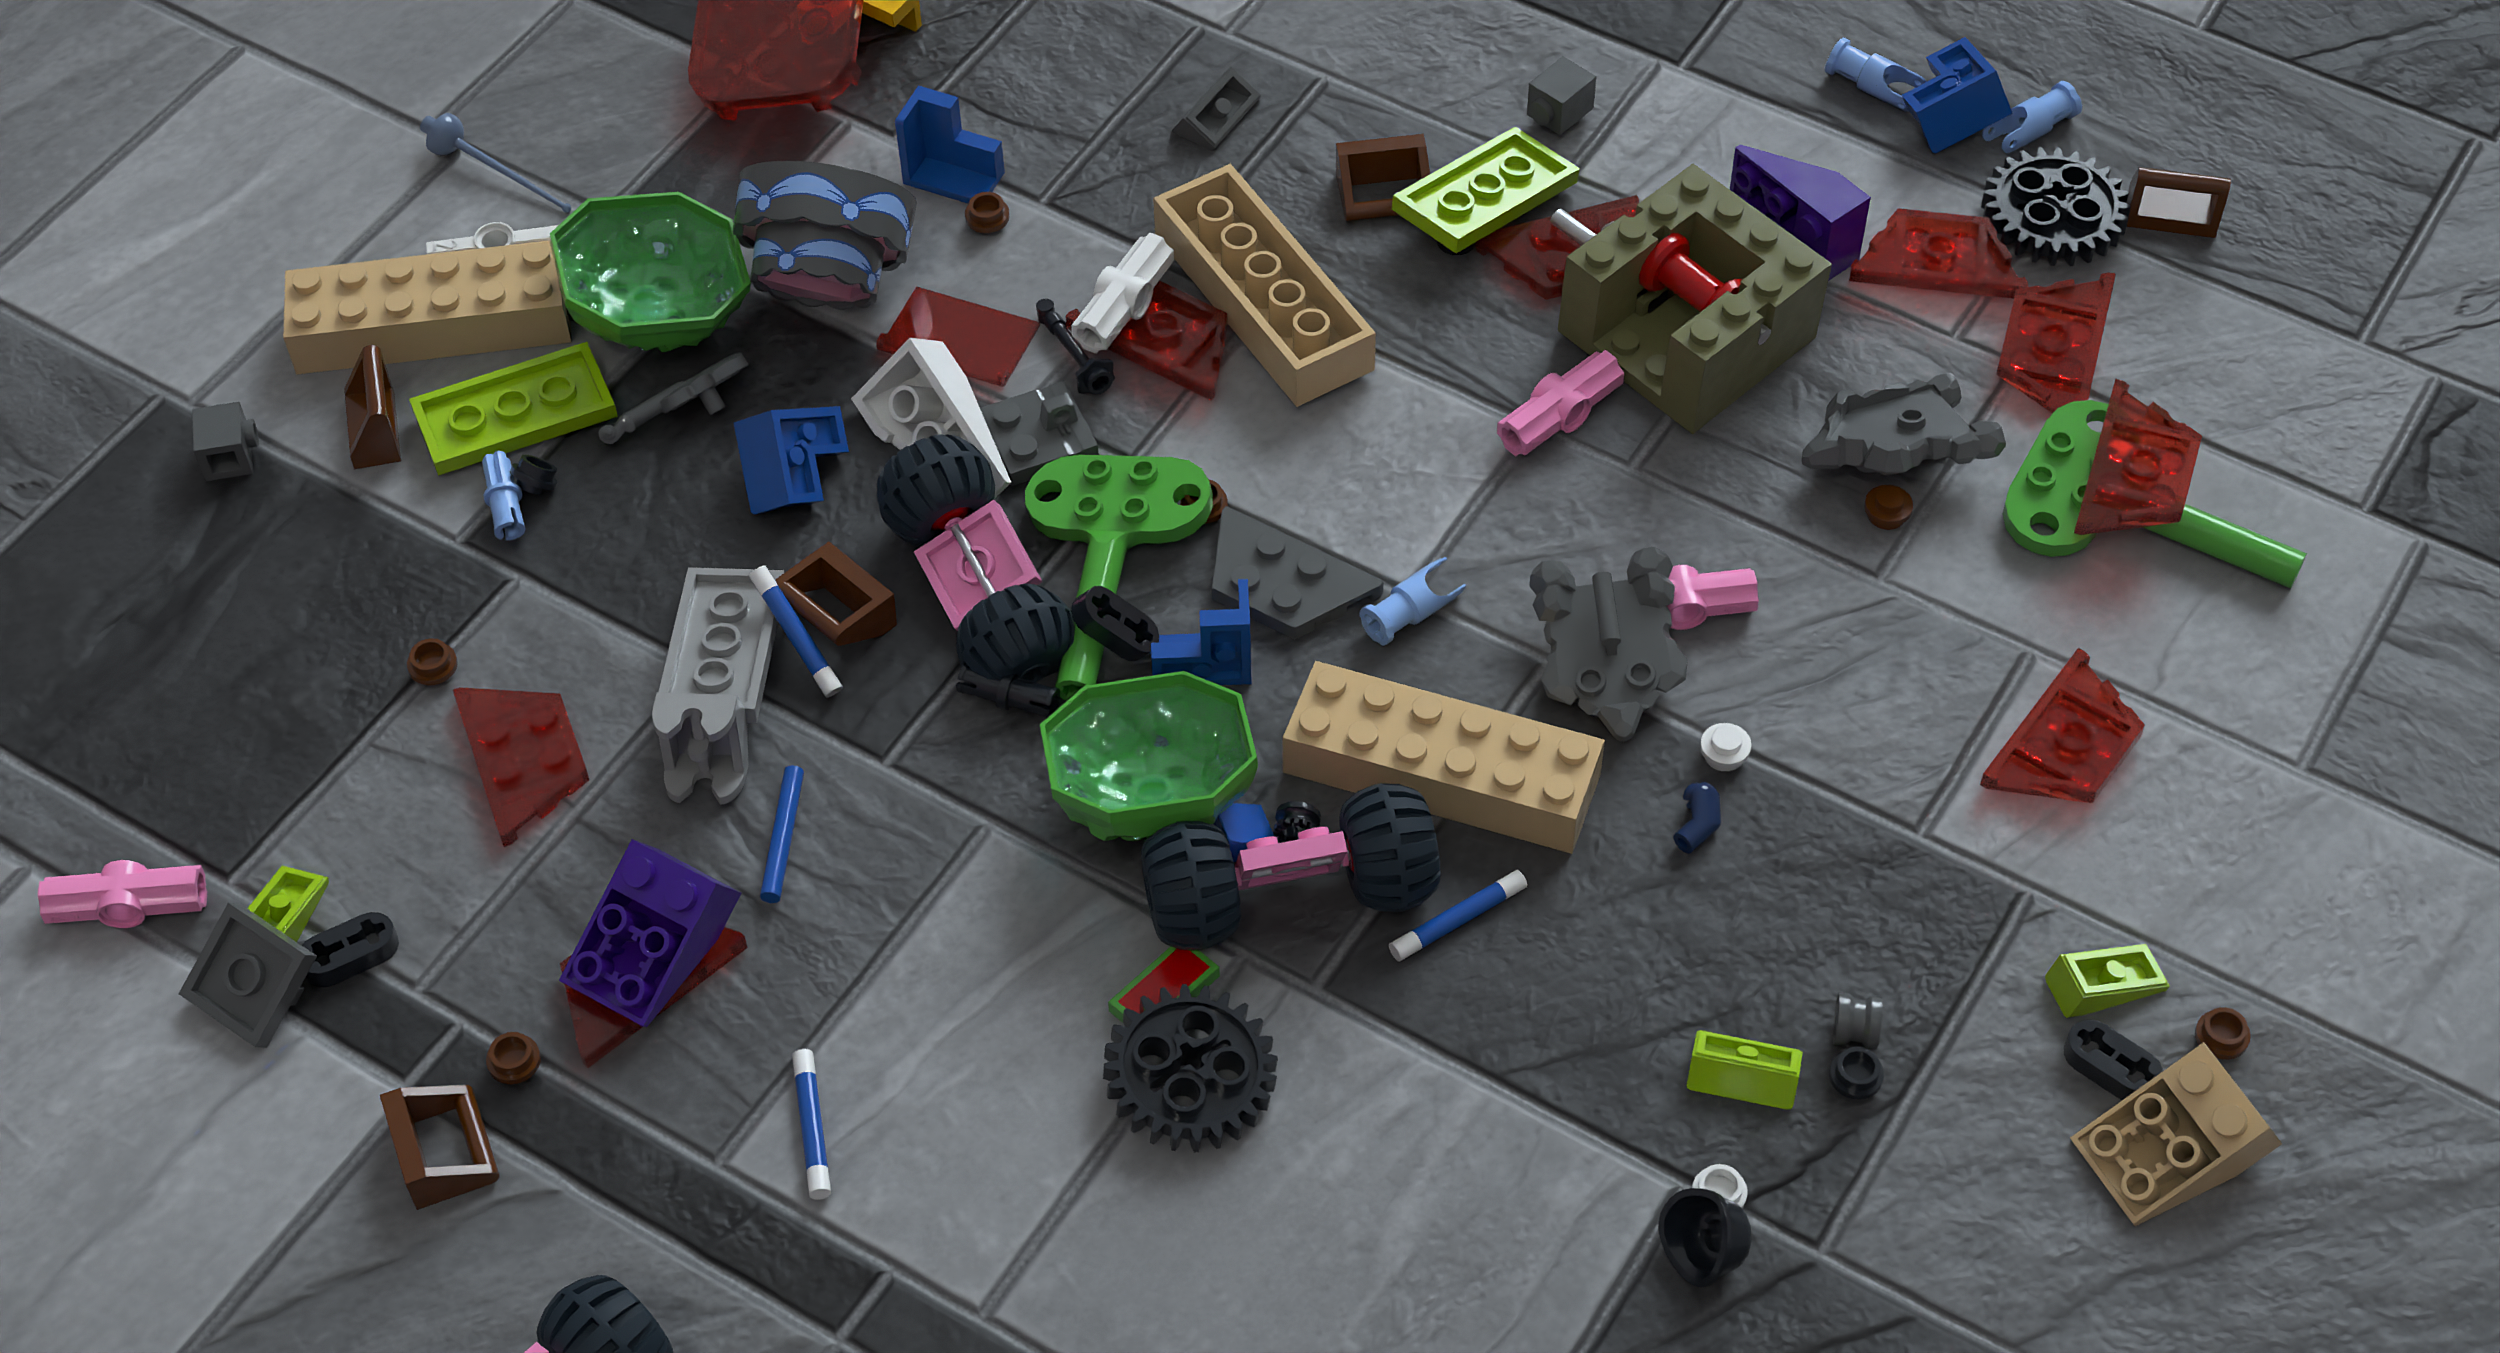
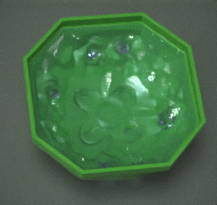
(649, 269)
(1148, 754)

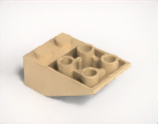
(2175, 1137)

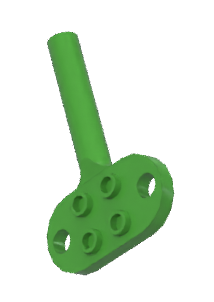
(2053, 487)
(1112, 508)

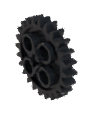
(2056, 206)
(1218, 1102)

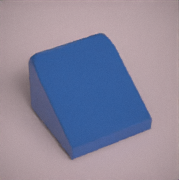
(1243, 824)

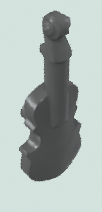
(677, 395)

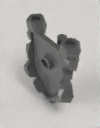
(1900, 428)
(1609, 639)

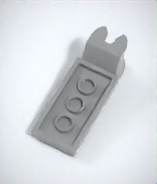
(713, 681)

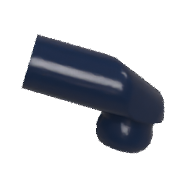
(1705, 816)

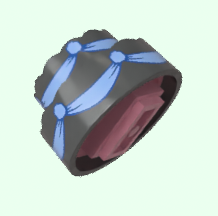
(821, 231)

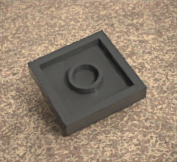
(1038, 430)
(248, 975)

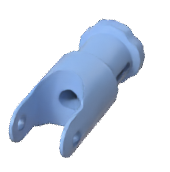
(1871, 72)
(2035, 117)
(1408, 603)

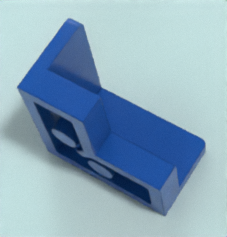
(1960, 97)
(940, 154)
(781, 451)
(1216, 653)

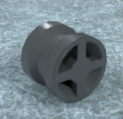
(1857, 1020)

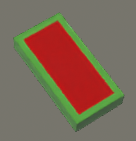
(1168, 971)

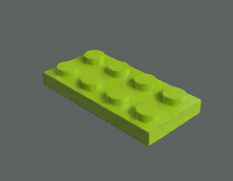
(1485, 189)
(513, 407)

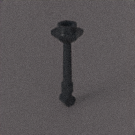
(1095, 374)

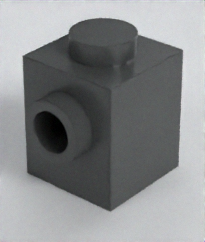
(1561, 95)
(223, 441)

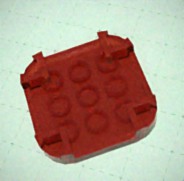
(773, 53)

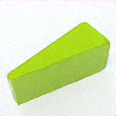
(290, 900)
(2104, 978)

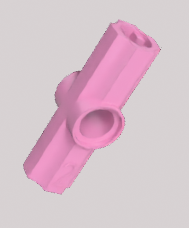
(1560, 403)
(1710, 595)
(122, 894)

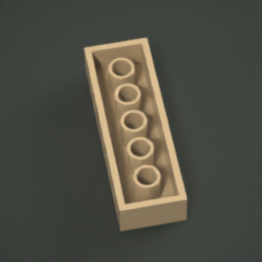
(1265, 284)
(424, 306)
(1457, 754)

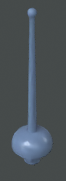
(447, 136)

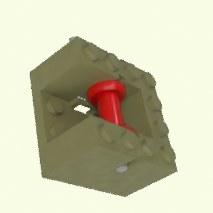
(1736, 296)

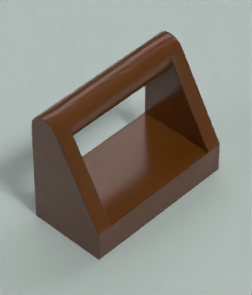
(1378, 162)
(2177, 201)
(371, 412)
(851, 585)
(436, 1184)

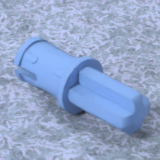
(503, 496)

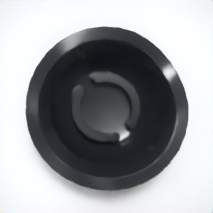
(1704, 1235)

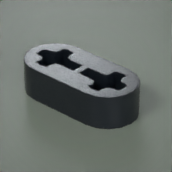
(1114, 623)
(350, 950)
(2111, 1061)

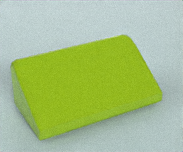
(1744, 1070)

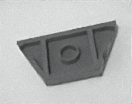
(1288, 580)

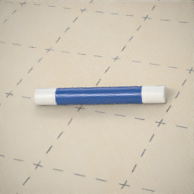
(795, 631)
(1457, 915)
(811, 1124)

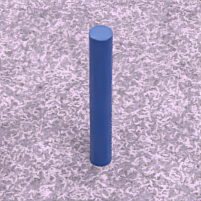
(782, 834)

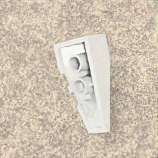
(926, 395)

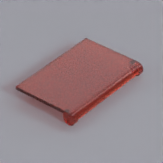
(978, 337)

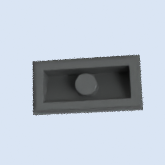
(1218, 110)

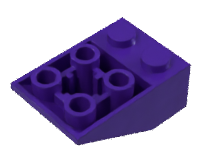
(1806, 201)
(648, 932)

